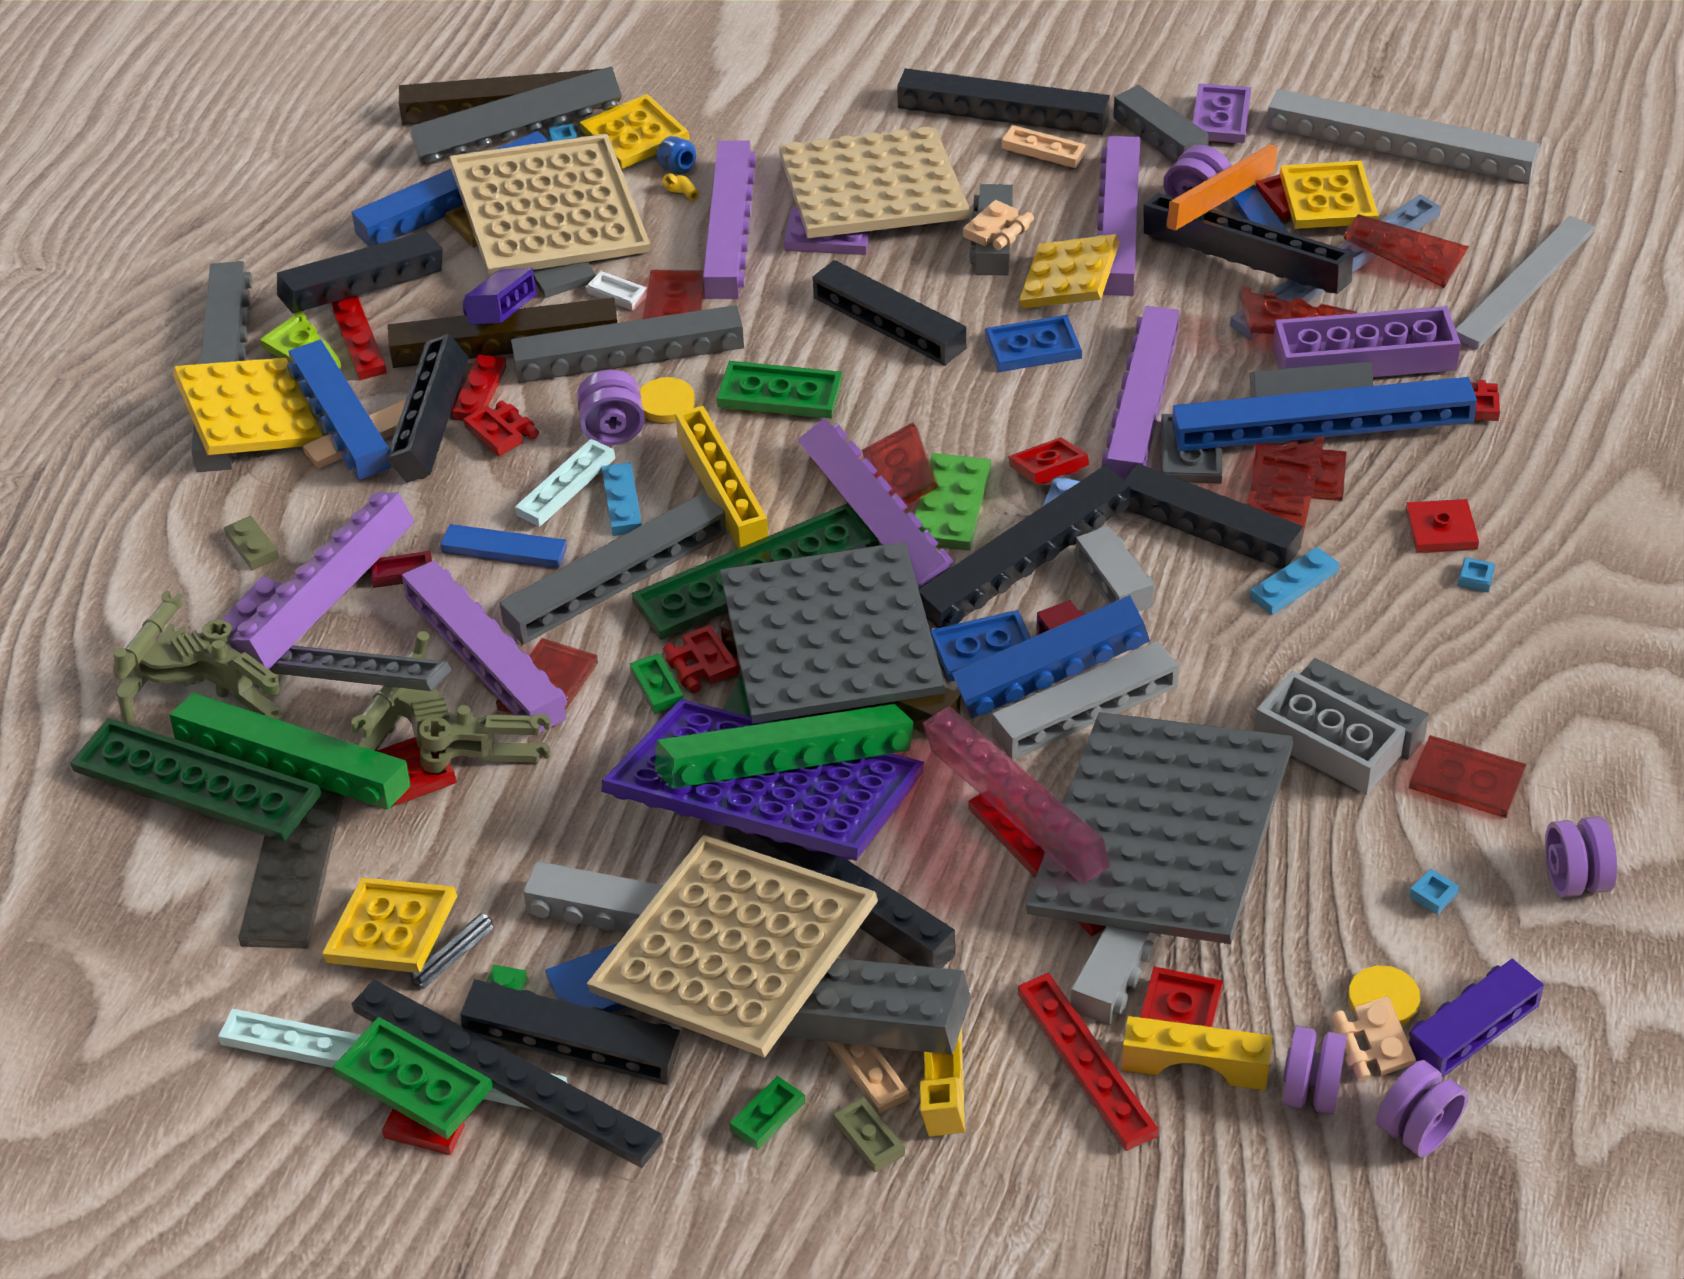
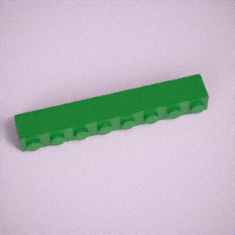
(782, 745)
(291, 750)

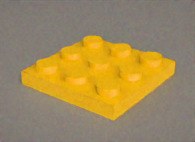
(635, 129)
(1327, 193)
(1069, 271)
(390, 925)

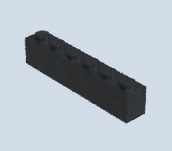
(359, 272)
(889, 312)
(427, 408)
(1213, 517)
(571, 1031)

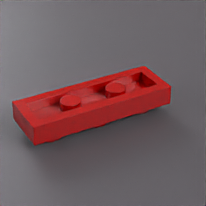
(479, 386)

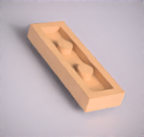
(1043, 146)

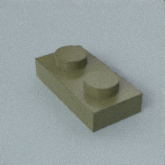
(251, 542)
(869, 1134)

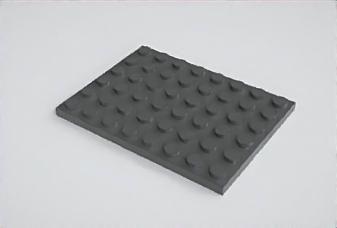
(1178, 822)

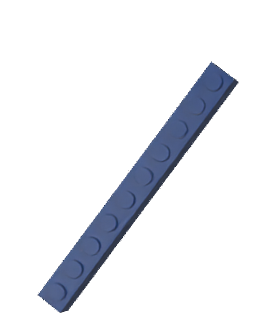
(1323, 413)

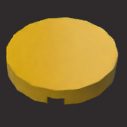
(666, 397)
(1385, 981)

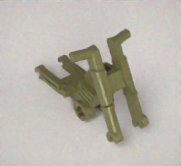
(191, 659)
(446, 731)

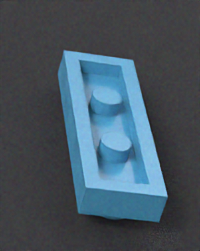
(621, 498)
(1294, 580)

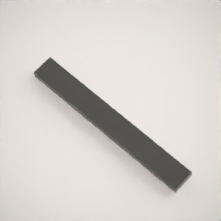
(362, 668)

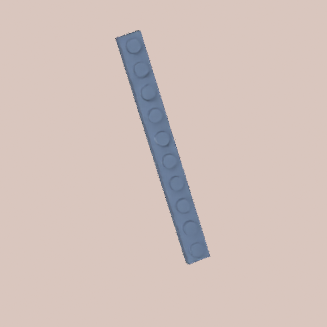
(1411, 215)

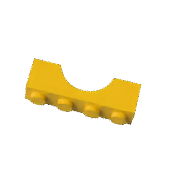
(1235, 1054)
(943, 1092)

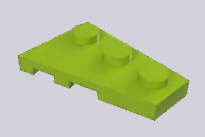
(293, 334)

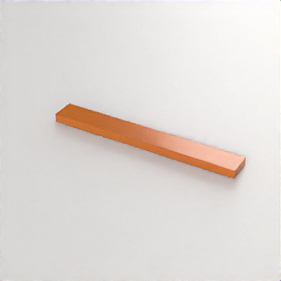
(1221, 187)

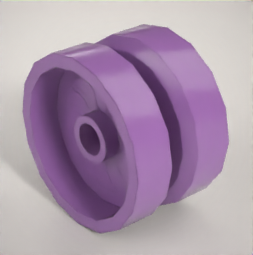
(1193, 168)
(610, 407)
(1580, 856)
(1311, 1069)
(1422, 1108)

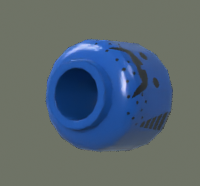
(676, 154)

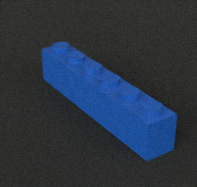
(338, 409)
(1051, 656)

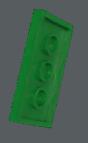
(780, 389)
(412, 1077)

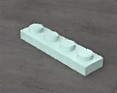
(564, 482)

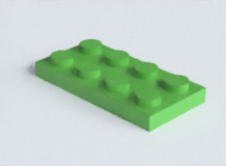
(955, 506)

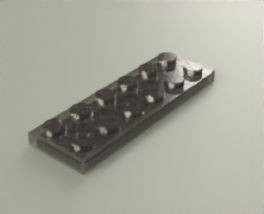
(291, 880)

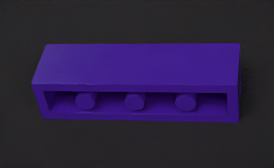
(499, 296)
(1476, 1017)

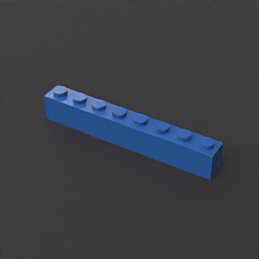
(416, 204)

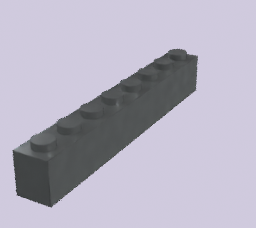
(515, 114)
(627, 343)
(612, 568)

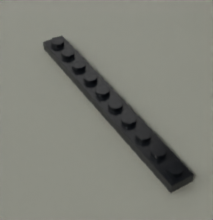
(514, 1075)

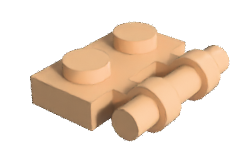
(997, 224)
(1383, 1035)

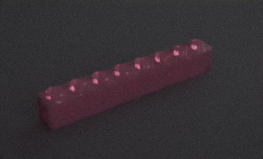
(1017, 795)

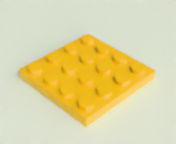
(246, 406)

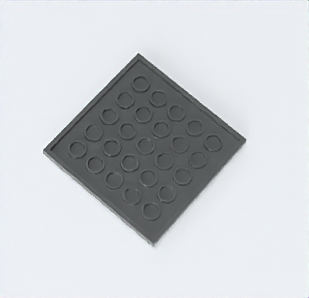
(830, 632)

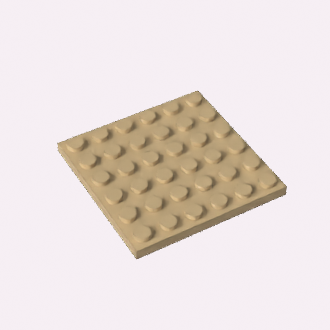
(873, 182)
(549, 204)
(733, 944)

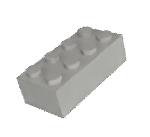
(1331, 731)

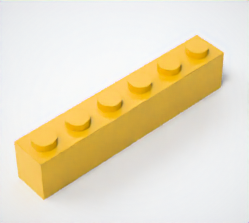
(721, 476)

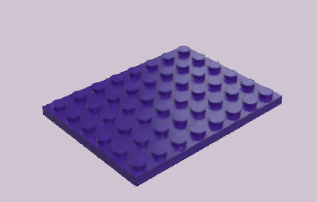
(816, 807)

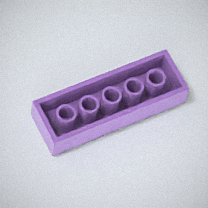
(1392, 340)

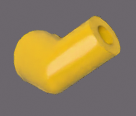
(680, 185)

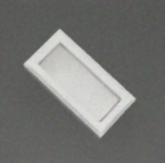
(624, 292)

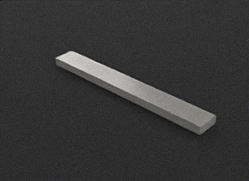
(1523, 282)

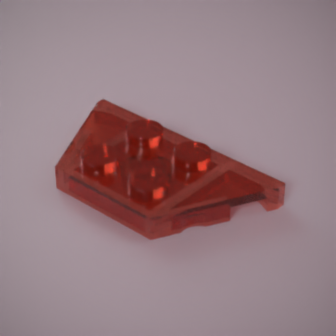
(1286, 480)

